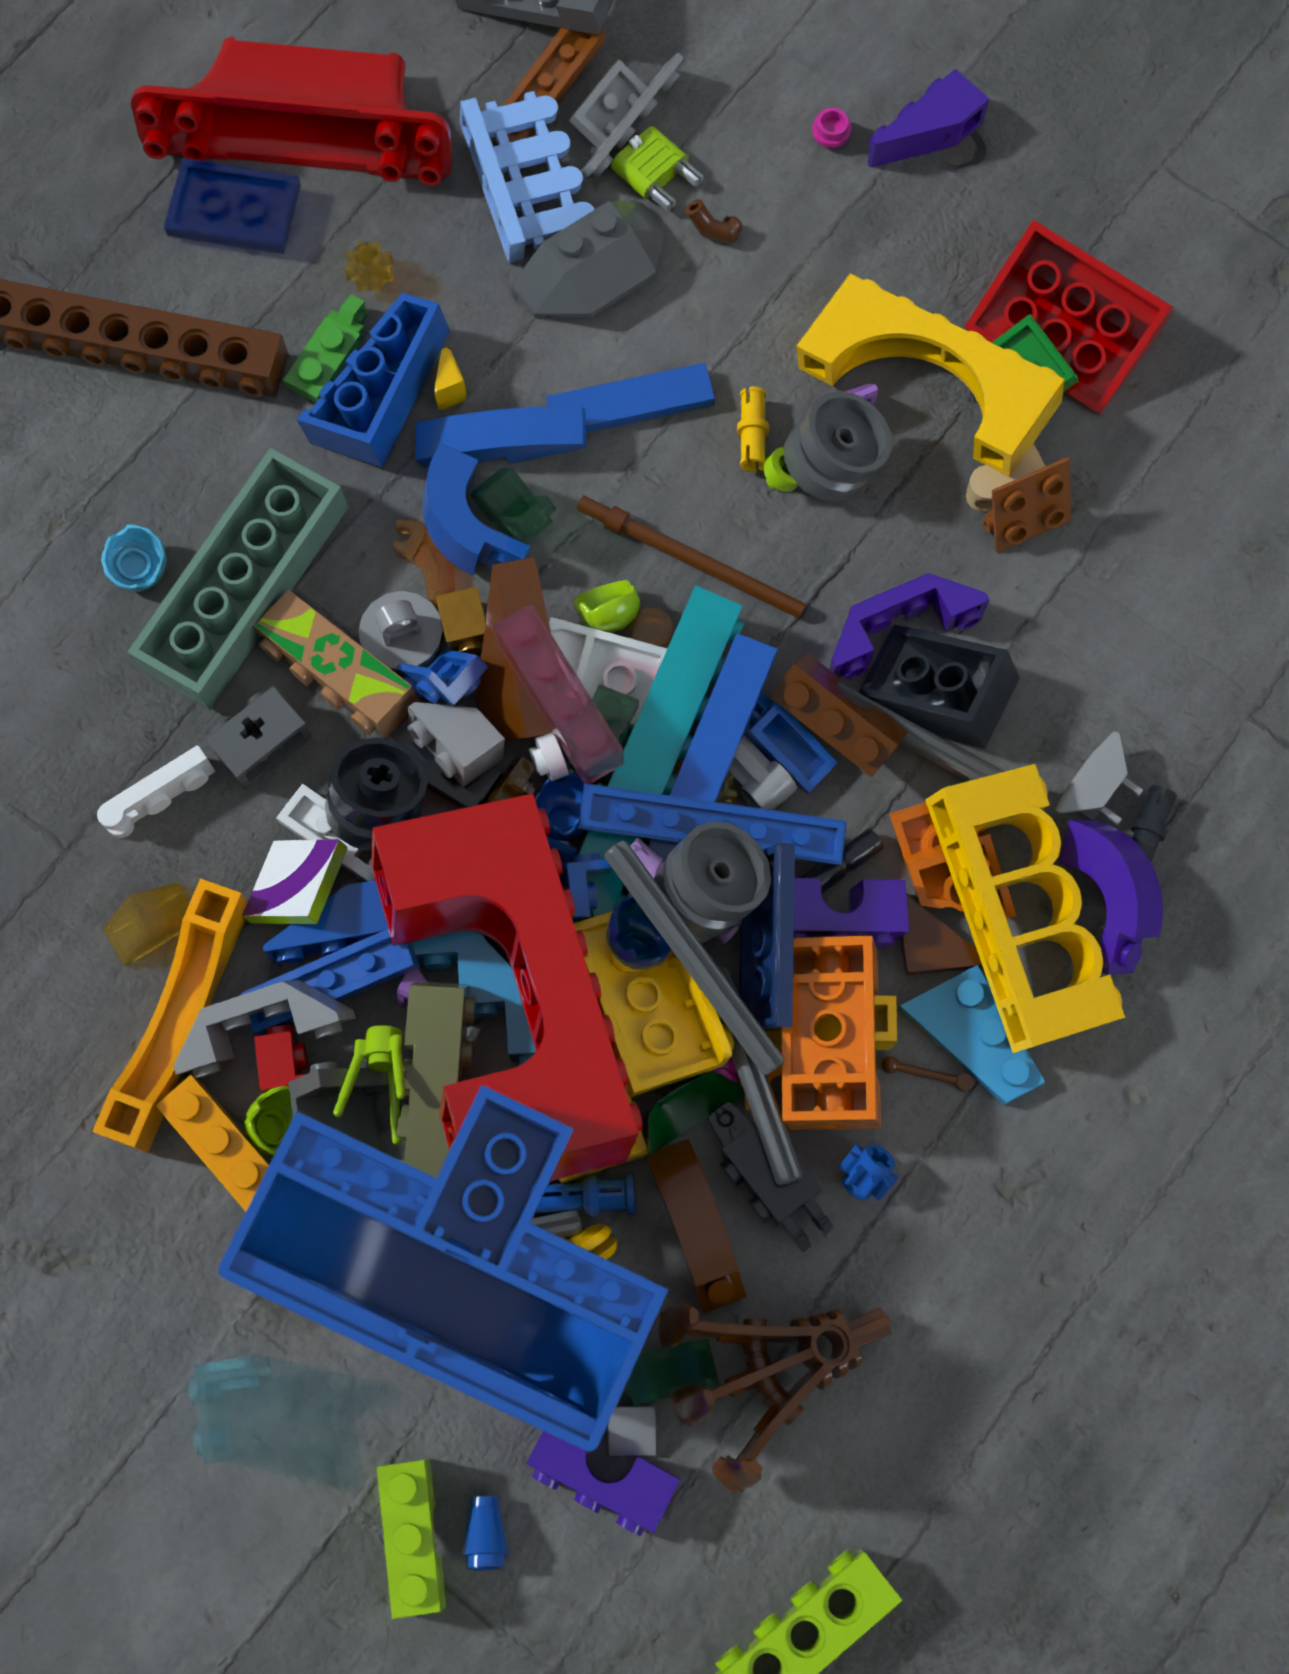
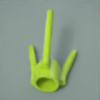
(384, 1054)

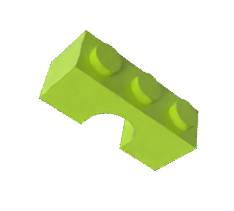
(409, 1538)

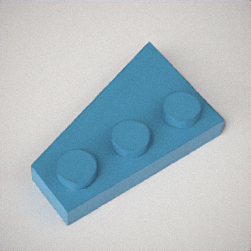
(968, 1026)

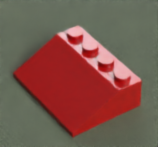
(1083, 307)

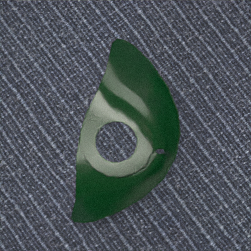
(688, 1108)

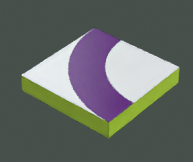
(295, 882)

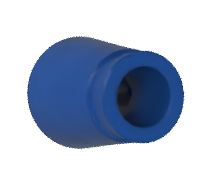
(484, 1535)

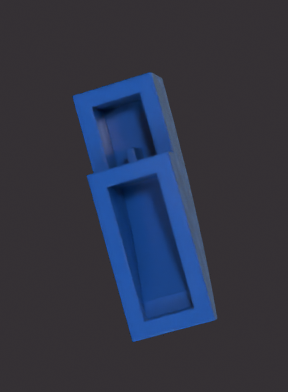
(787, 742)

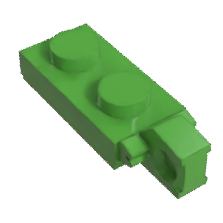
(328, 349)

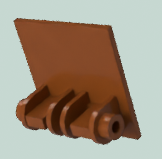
(1030, 505)

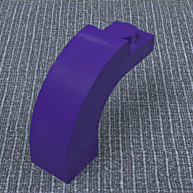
(1127, 885)

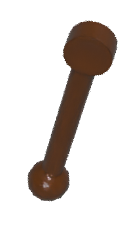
(963, 1082)

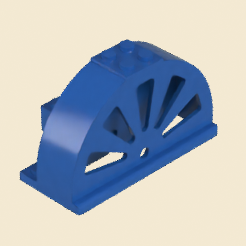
(450, 1266)

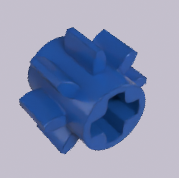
(868, 1172)

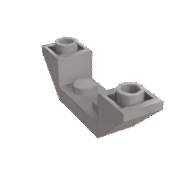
(209, 1040)

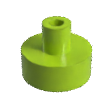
(777, 473)

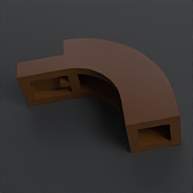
(697, 1225)

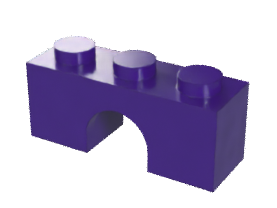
(875, 910)
(637, 1497)

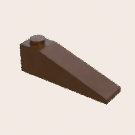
(501, 693)

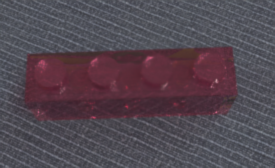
(558, 694)

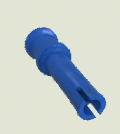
(591, 1196)

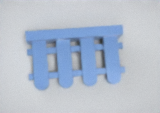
(510, 157)

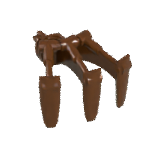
(694, 1403)

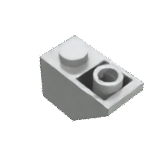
(457, 737)

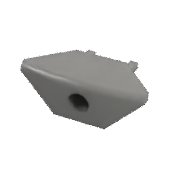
(1098, 781)

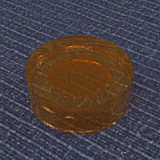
(652, 627)

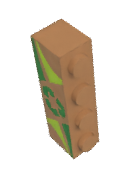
(336, 665)

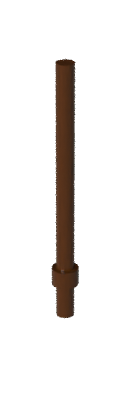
(619, 522)

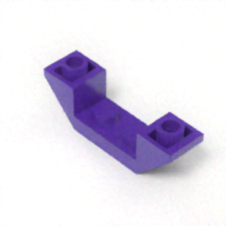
(952, 602)

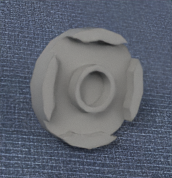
(402, 630)

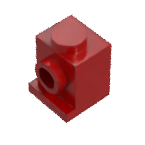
(279, 1057)

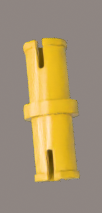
(753, 429)

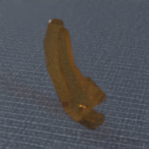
(422, 552)

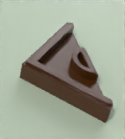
(933, 945)

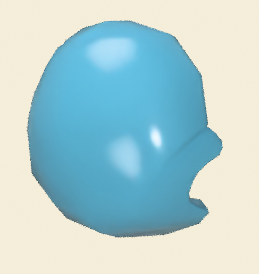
(134, 558)

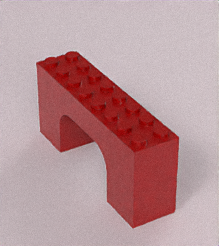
(498, 877)

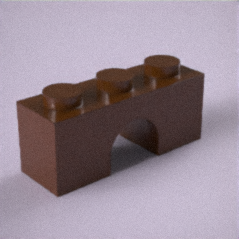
(858, 733)

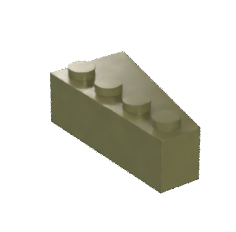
(438, 1058)

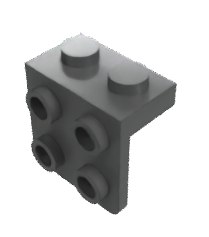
(318, 1093)

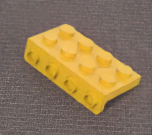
(657, 1015)

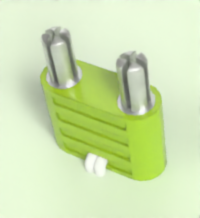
(651, 163)

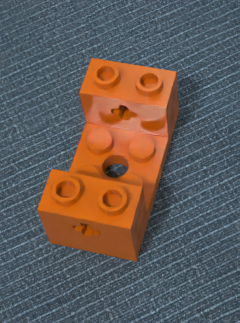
(834, 1080)

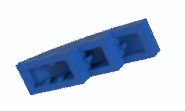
(506, 433)

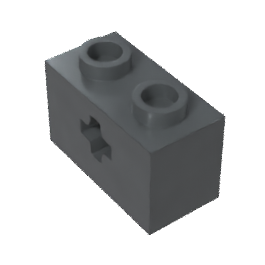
(252, 758)

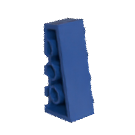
(380, 384)

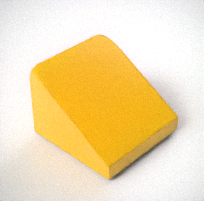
(449, 382)

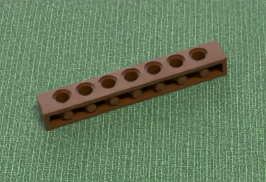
(144, 330)

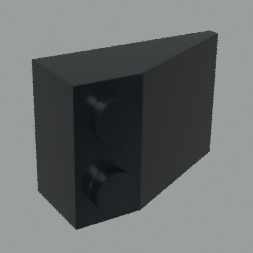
(943, 683)

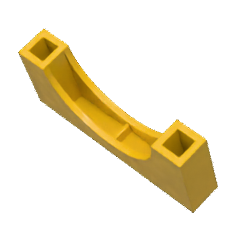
(873, 324)

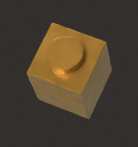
(462, 620)

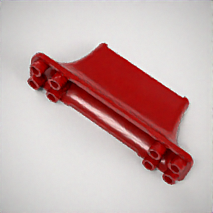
(297, 111)

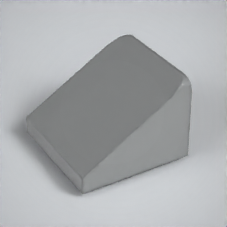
(632, 1431)

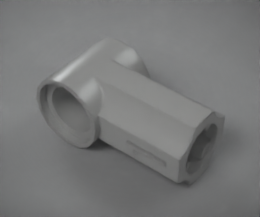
(760, 781)

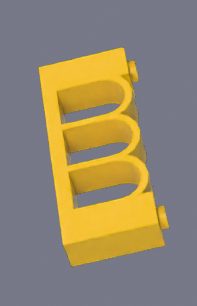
(1018, 800)

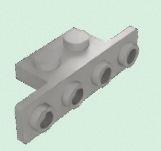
(613, 107)

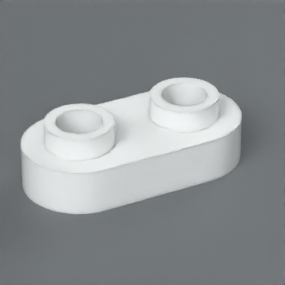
(548, 757)

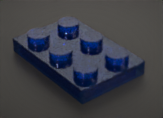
(232, 206)

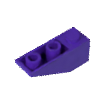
(935, 122)

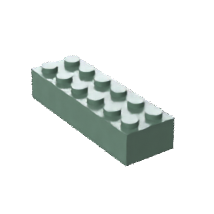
(237, 576)

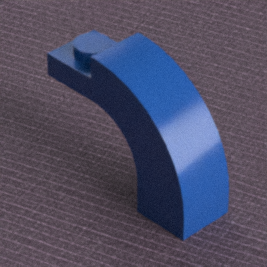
(452, 523)

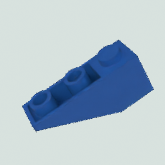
(346, 918)

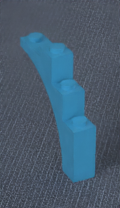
(488, 979)

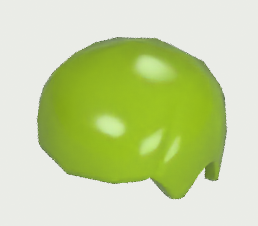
(608, 606)
(269, 1120)

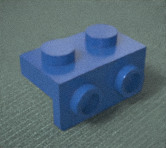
(446, 678)

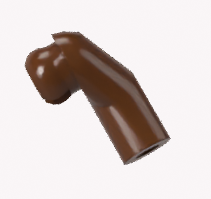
(710, 228)

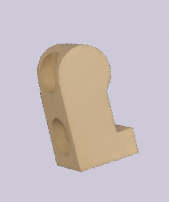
(986, 479)

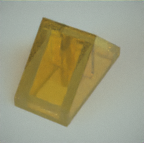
(146, 921)

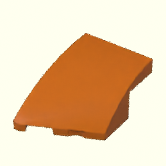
(928, 864)

